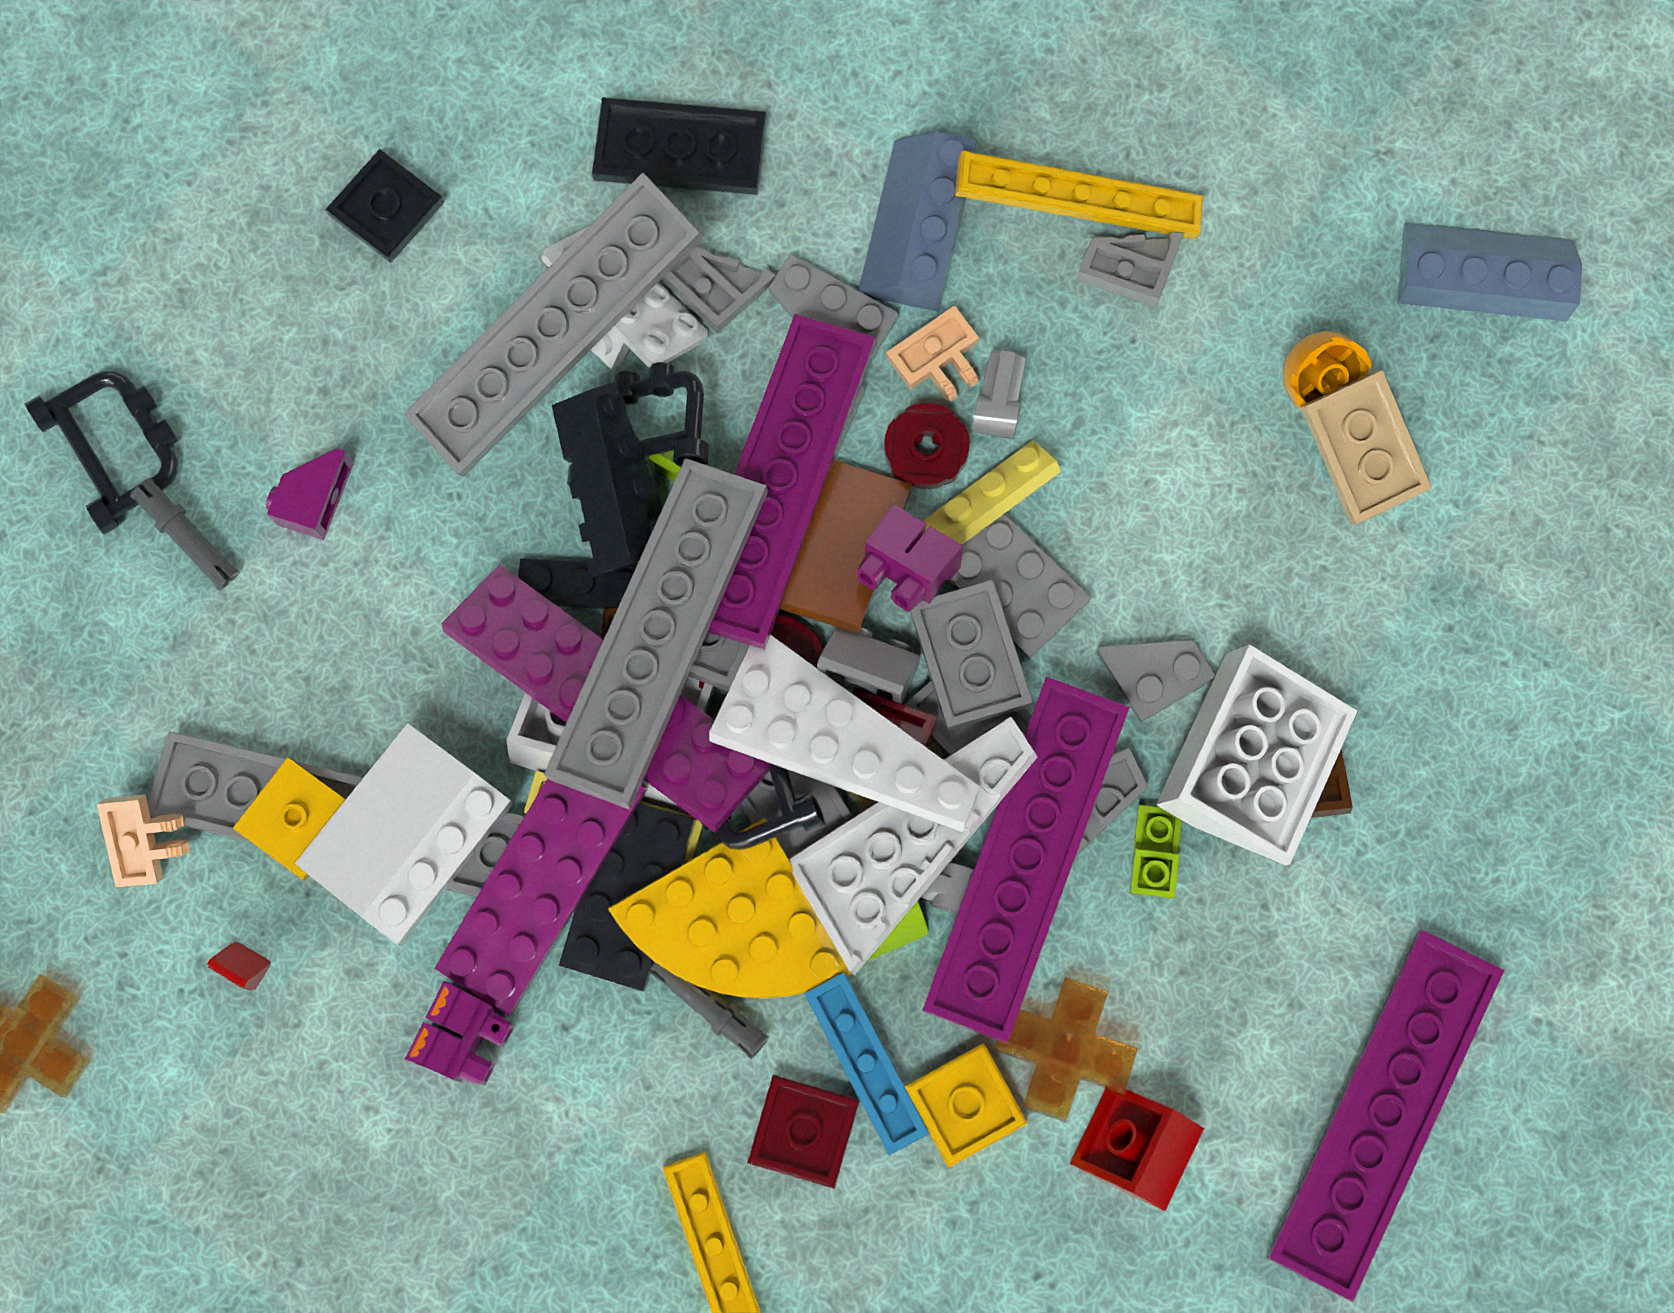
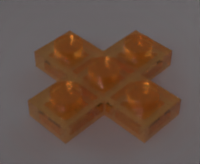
(31, 1043)
(1068, 1050)

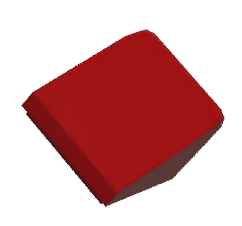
(240, 965)

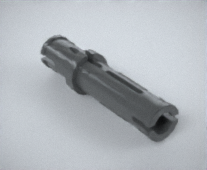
(172, 520)
(719, 1013)

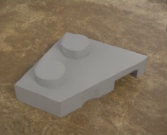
(1130, 265)
(716, 286)
(1156, 673)

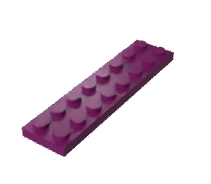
(791, 455)
(550, 660)
(1026, 862)
(1385, 1115)

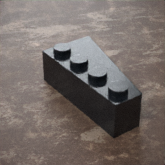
(608, 477)

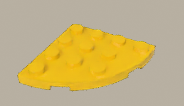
(733, 924)

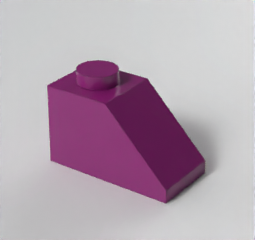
(310, 494)

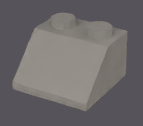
(869, 664)

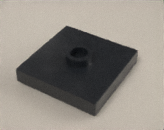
(385, 205)

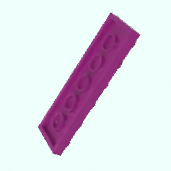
(533, 893)

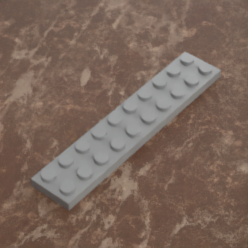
(219, 782)

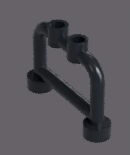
(661, 383)
(140, 405)
(795, 813)

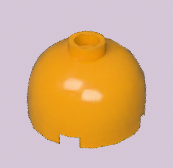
(1321, 365)

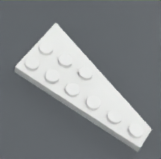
(813, 726)
(886, 858)

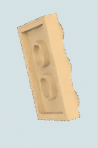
(1366, 447)

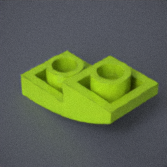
(1155, 852)

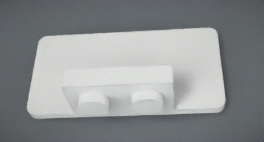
(653, 329)

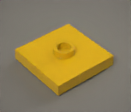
(289, 815)
(966, 1105)

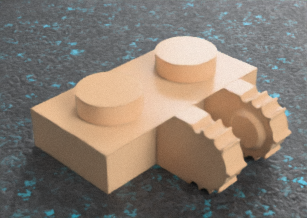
(932, 349)
(132, 840)

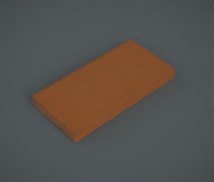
(827, 569)

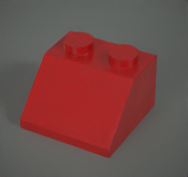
(1137, 1146)

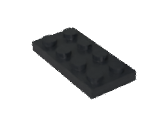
(680, 145)
(645, 851)

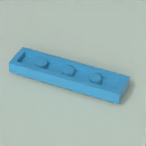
(866, 1064)

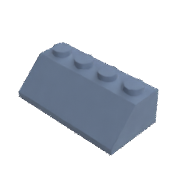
(916, 222)
(1489, 272)

